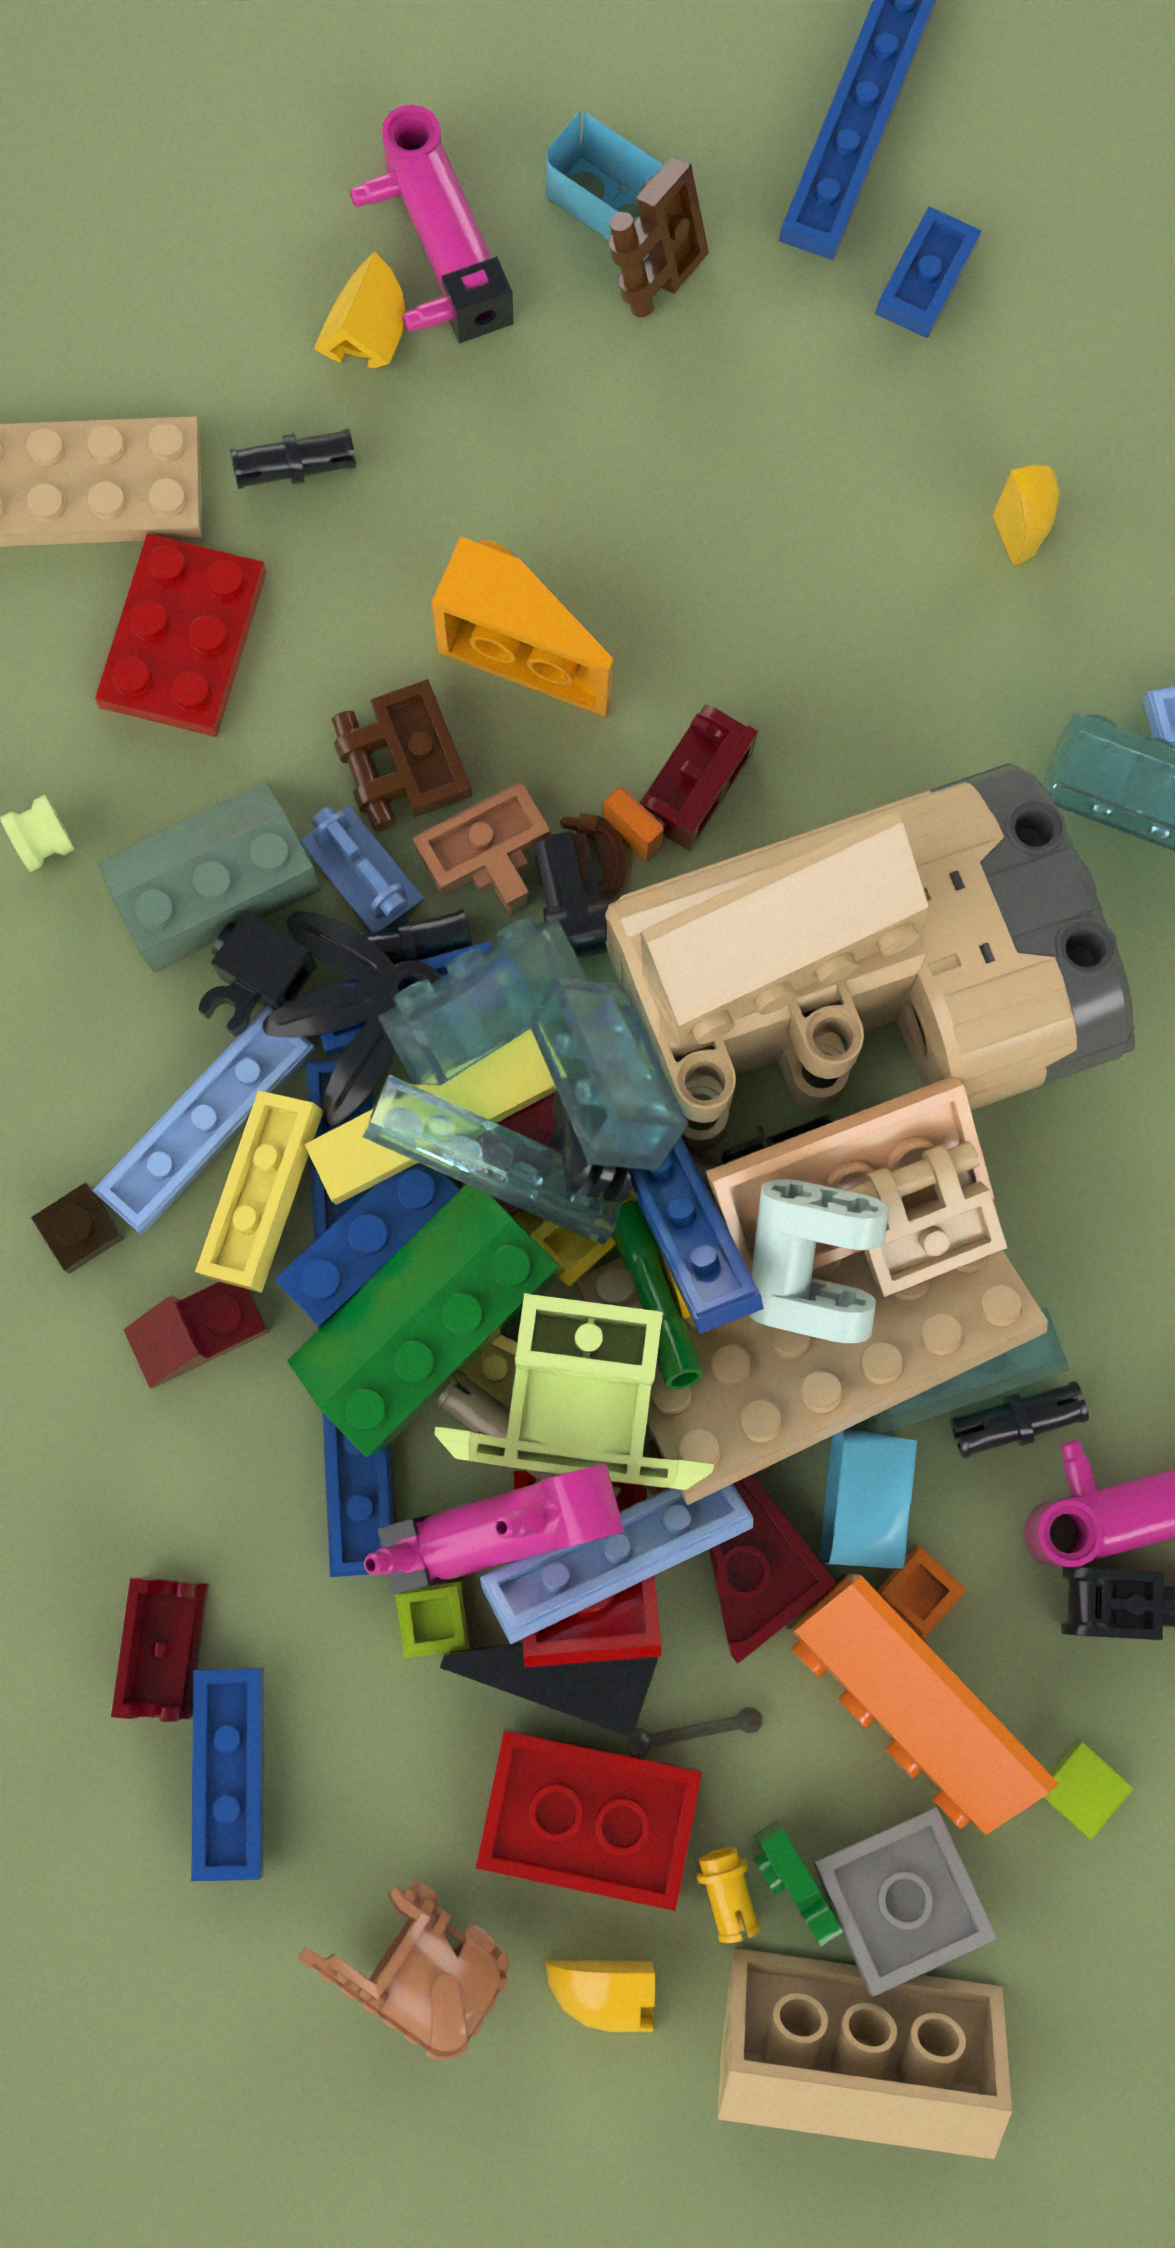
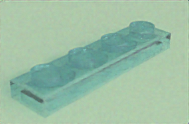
(485, 1158)

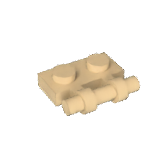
(936, 1234)

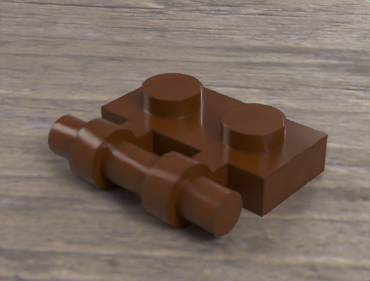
(666, 229)
(419, 747)

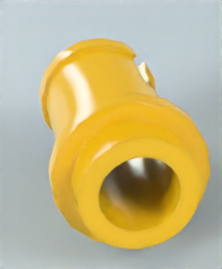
(728, 1893)

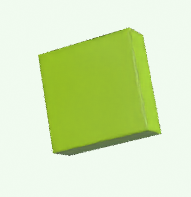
(433, 1620)
(1086, 1790)

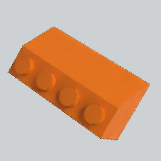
(920, 1705)

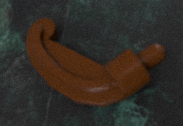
(608, 846)

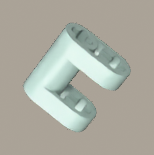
(788, 1226)

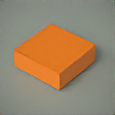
(634, 823)
(921, 1591)

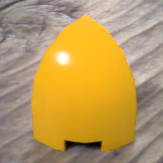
(365, 316)
(1027, 510)
(605, 1992)

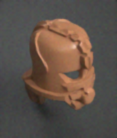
(420, 1981)

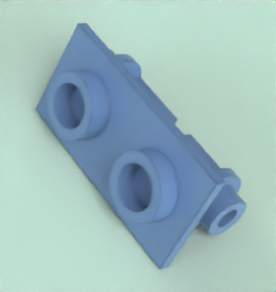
(360, 868)

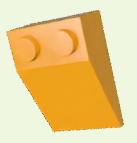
(510, 625)

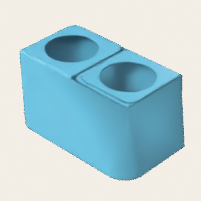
(606, 157)
(867, 1499)

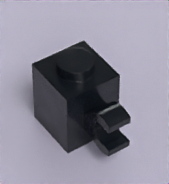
(259, 967)

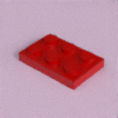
(181, 635)
(609, 1630)
(589, 1819)

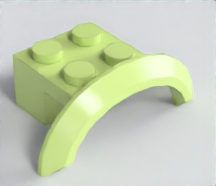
(580, 1396)

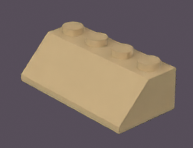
(785, 931)
(891, 2068)

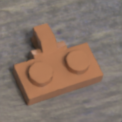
(485, 846)

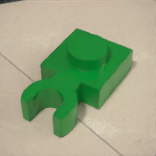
(785, 1870)

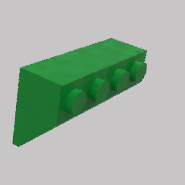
(422, 1319)

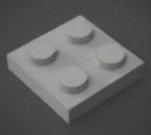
(904, 1901)

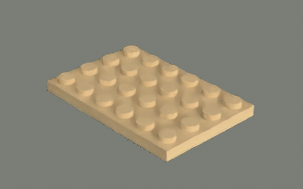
(785, 1390)

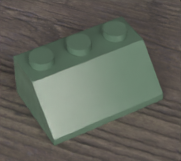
(206, 873)

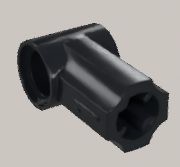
(572, 891)

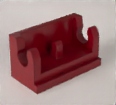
(699, 774)
(159, 1649)

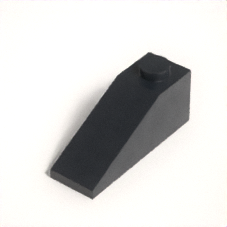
(596, 1692)

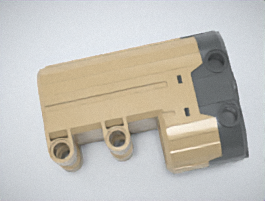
(998, 990)

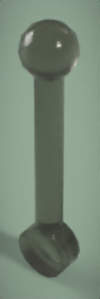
(748, 1721)

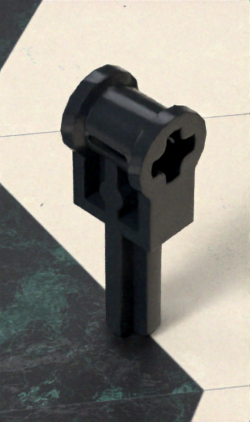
(1118, 1603)

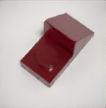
(193, 1330)

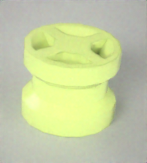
(37, 833)

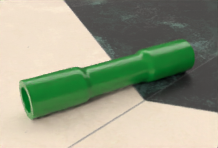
(642, 1257)

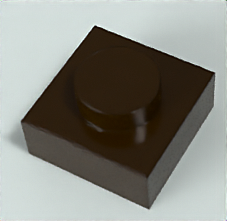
(77, 1228)

